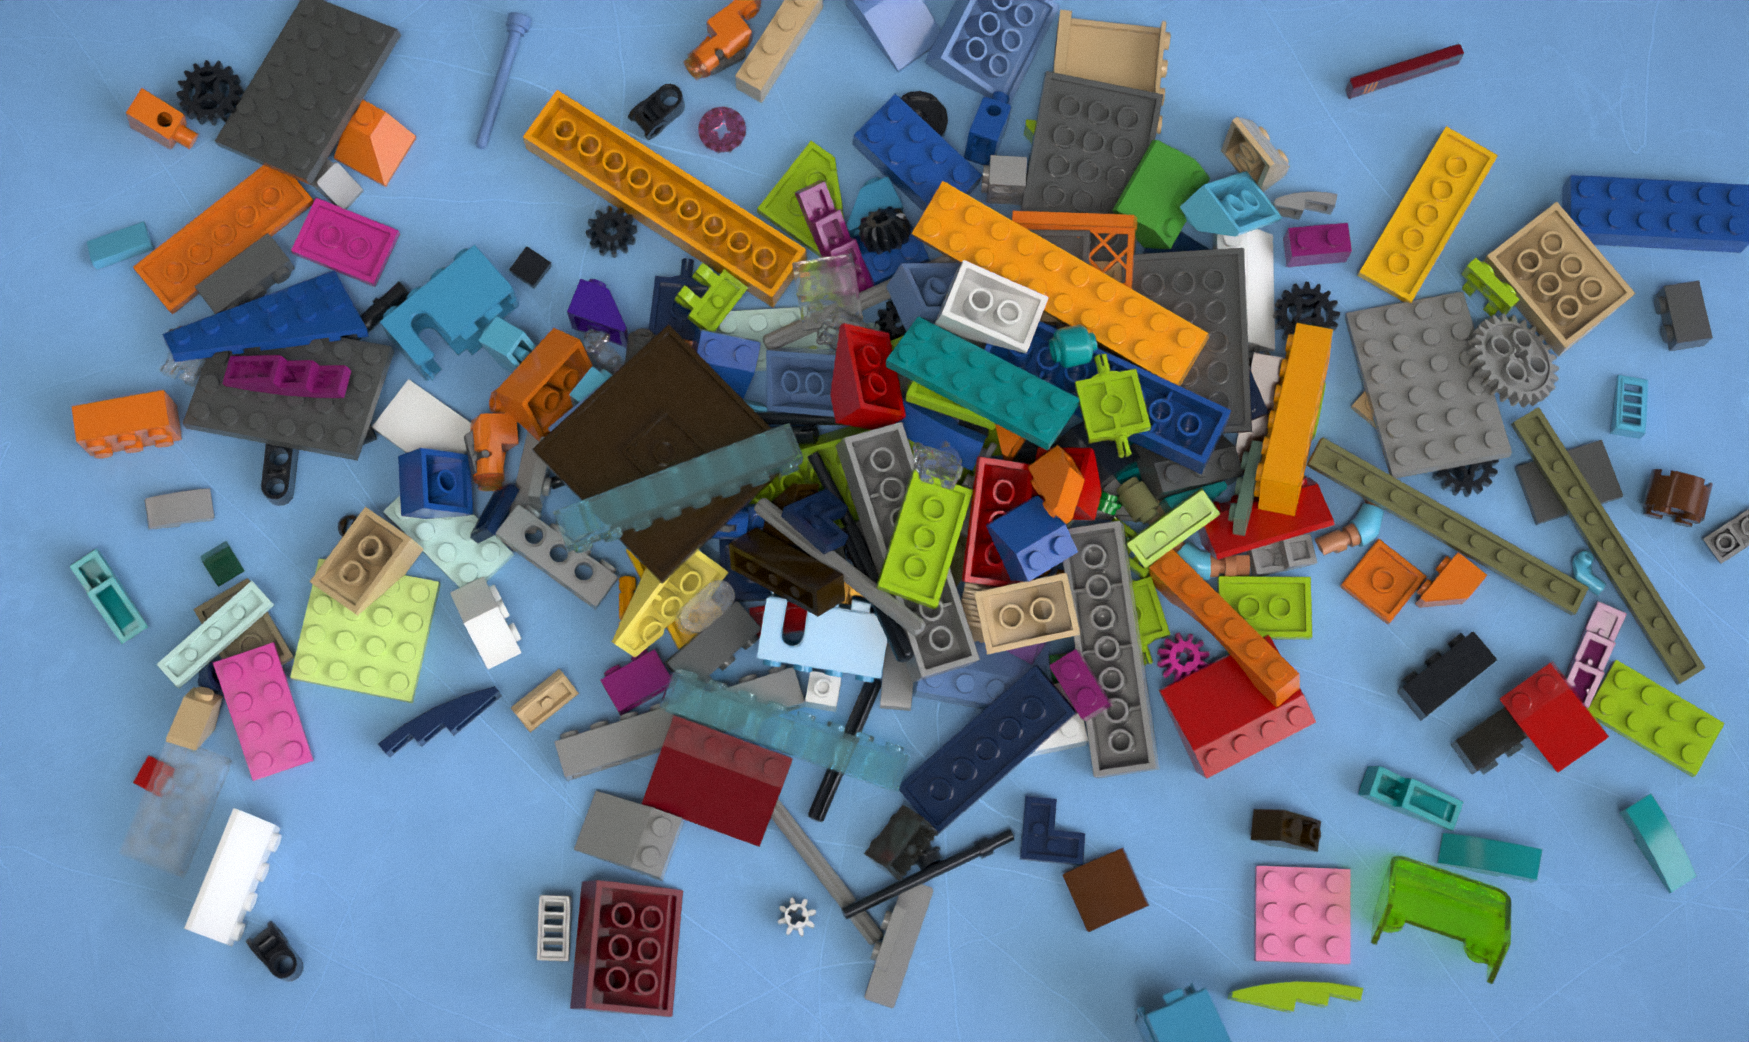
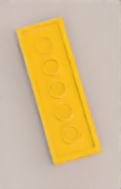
(1427, 215)

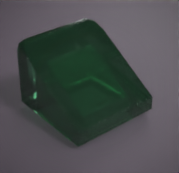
(222, 563)

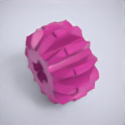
(1174, 650)

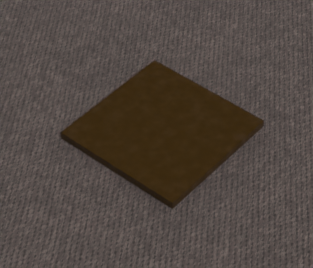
(644, 420)

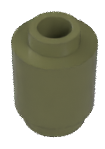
(1138, 500)

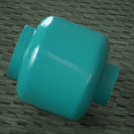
(1072, 346)

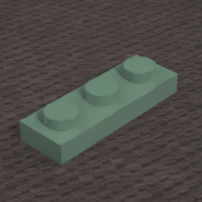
(1245, 487)

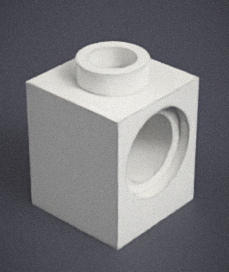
(822, 691)

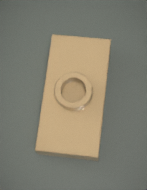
(544, 700)

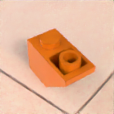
(1059, 482)
(1453, 585)

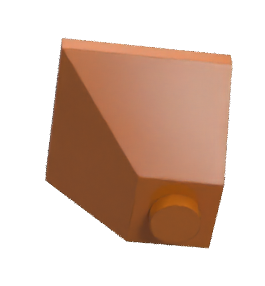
(373, 143)

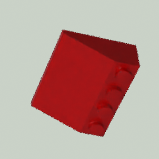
(1227, 717)

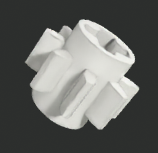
(799, 925)

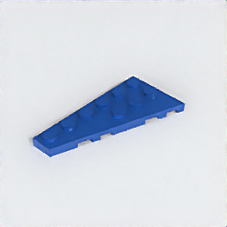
(275, 321)

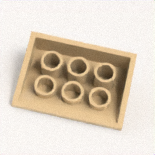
(1559, 278)

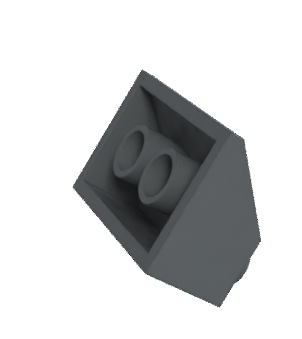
(1169, 478)

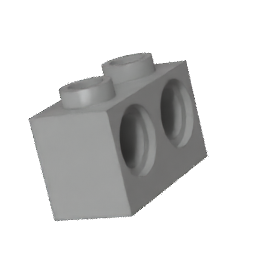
(1004, 179)

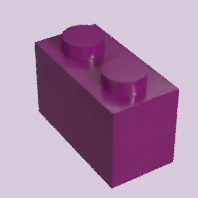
(1317, 245)
(636, 681)
(1080, 685)

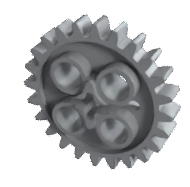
(1513, 360)

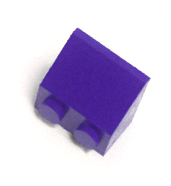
(596, 309)

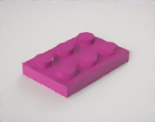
(345, 242)

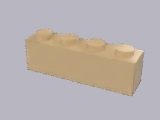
(776, 47)

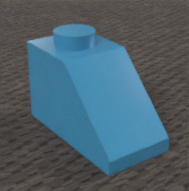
(874, 195)

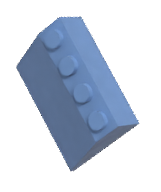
(991, 43)
(982, 681)

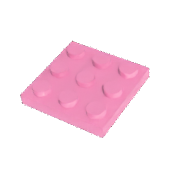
(1302, 915)

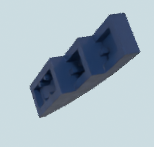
(452, 714)

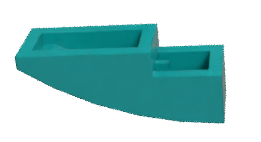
(109, 595)
(1410, 797)
(1658, 842)
(1489, 857)

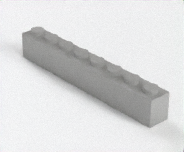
(644, 734)

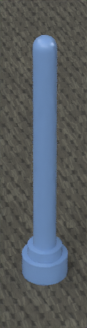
(517, 25)

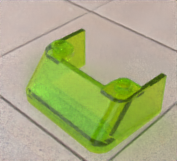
(1447, 906)

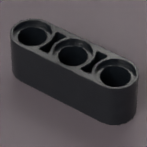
(276, 474)

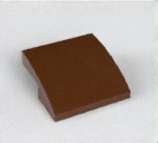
(1105, 890)

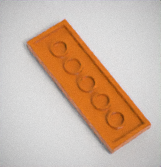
(233, 223)

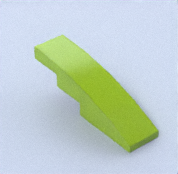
(1285, 995)

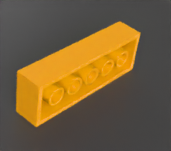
(1293, 419)

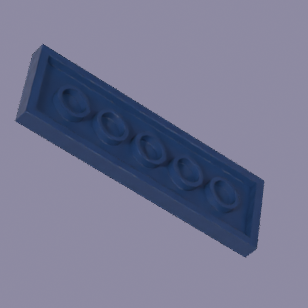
(987, 749)

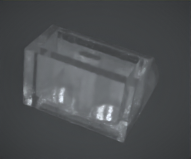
(823, 286)

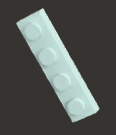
(215, 634)

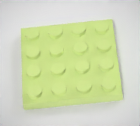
(370, 651)

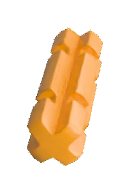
(627, 586)

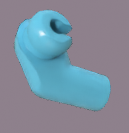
(1583, 572)

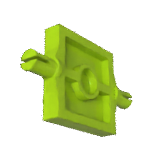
(1112, 405)
(1150, 615)

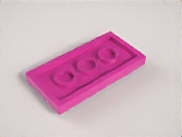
(263, 711)

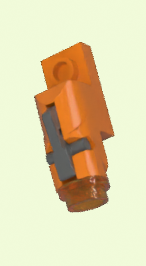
(727, 41)
(487, 445)

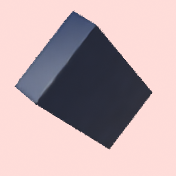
(494, 513)

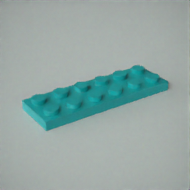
(982, 383)

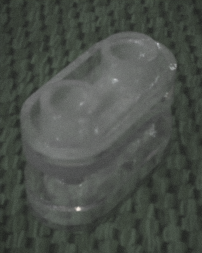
(704, 607)

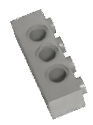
(513, 535)

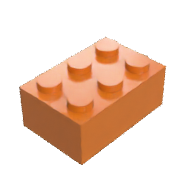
(127, 424)

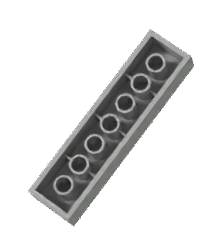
(877, 474)
(1110, 642)

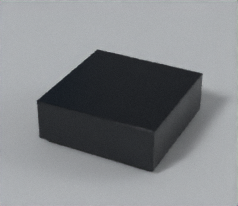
(530, 267)

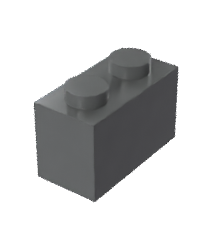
(1683, 316)

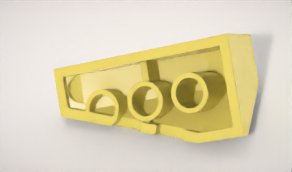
(656, 604)

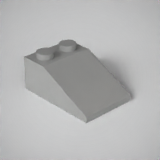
(629, 835)

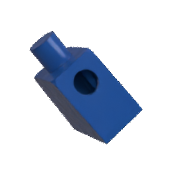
(988, 128)

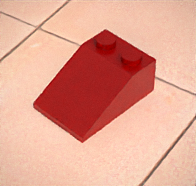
(862, 386)
(1554, 717)

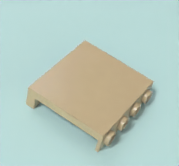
(1112, 53)

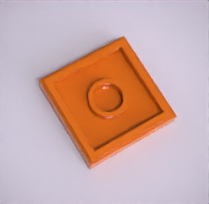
(1383, 581)

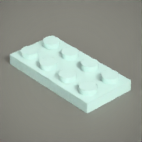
(757, 323)
(450, 545)

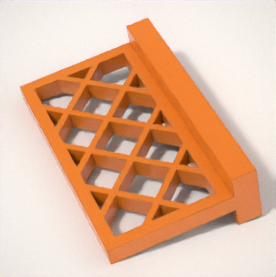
(1097, 224)

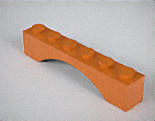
(1256, 657)

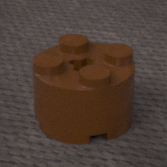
(1677, 496)

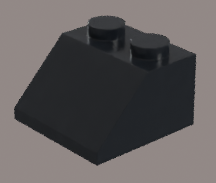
(1106, 453)

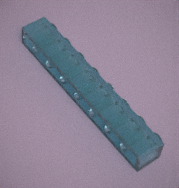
(678, 488)
(783, 731)

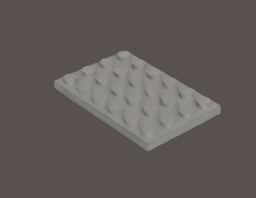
(1422, 387)

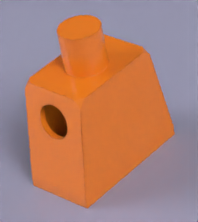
(149, 115)

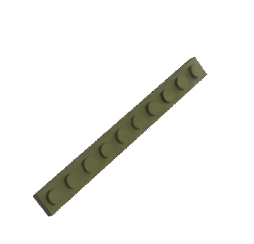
(1447, 526)
(1608, 546)

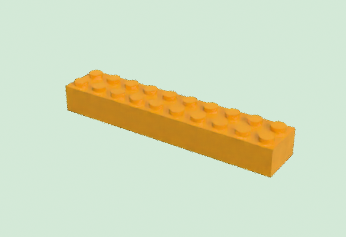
(664, 197)
(1076, 291)

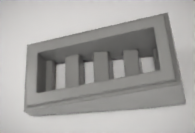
(551, 900)

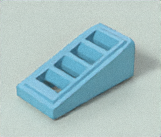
(1626, 429)

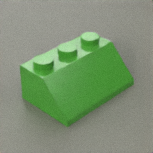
(1157, 191)

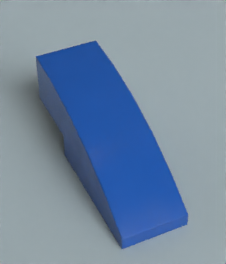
(934, 428)

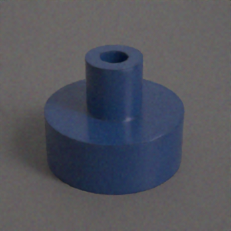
(208, 678)

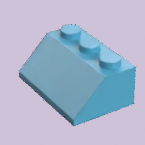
(1230, 207)

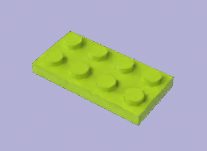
(924, 541)
(1655, 718)

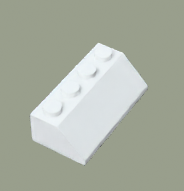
(1259, 284)
(233, 878)

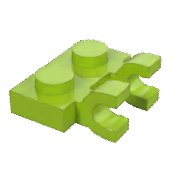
(1482, 278)
(716, 303)

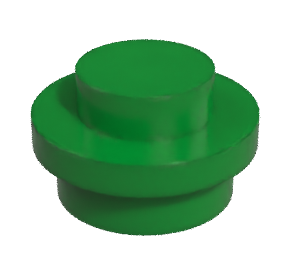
(1108, 503)

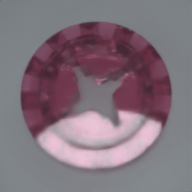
(713, 120)

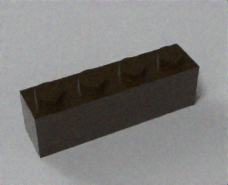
(787, 572)

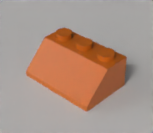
(542, 383)

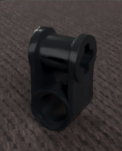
(653, 114)
(272, 948)

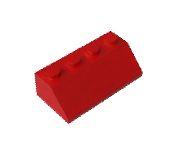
(996, 490)
(1266, 526)

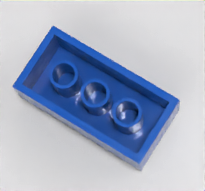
(913, 153)

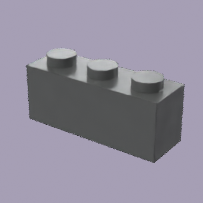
(246, 276)
(716, 644)

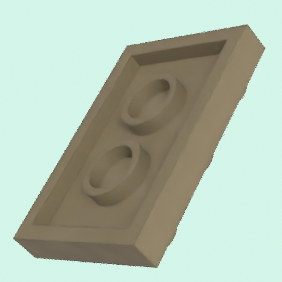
(257, 635)

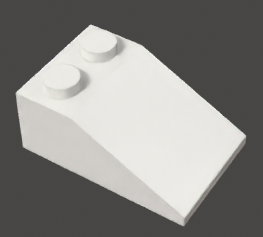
(991, 308)

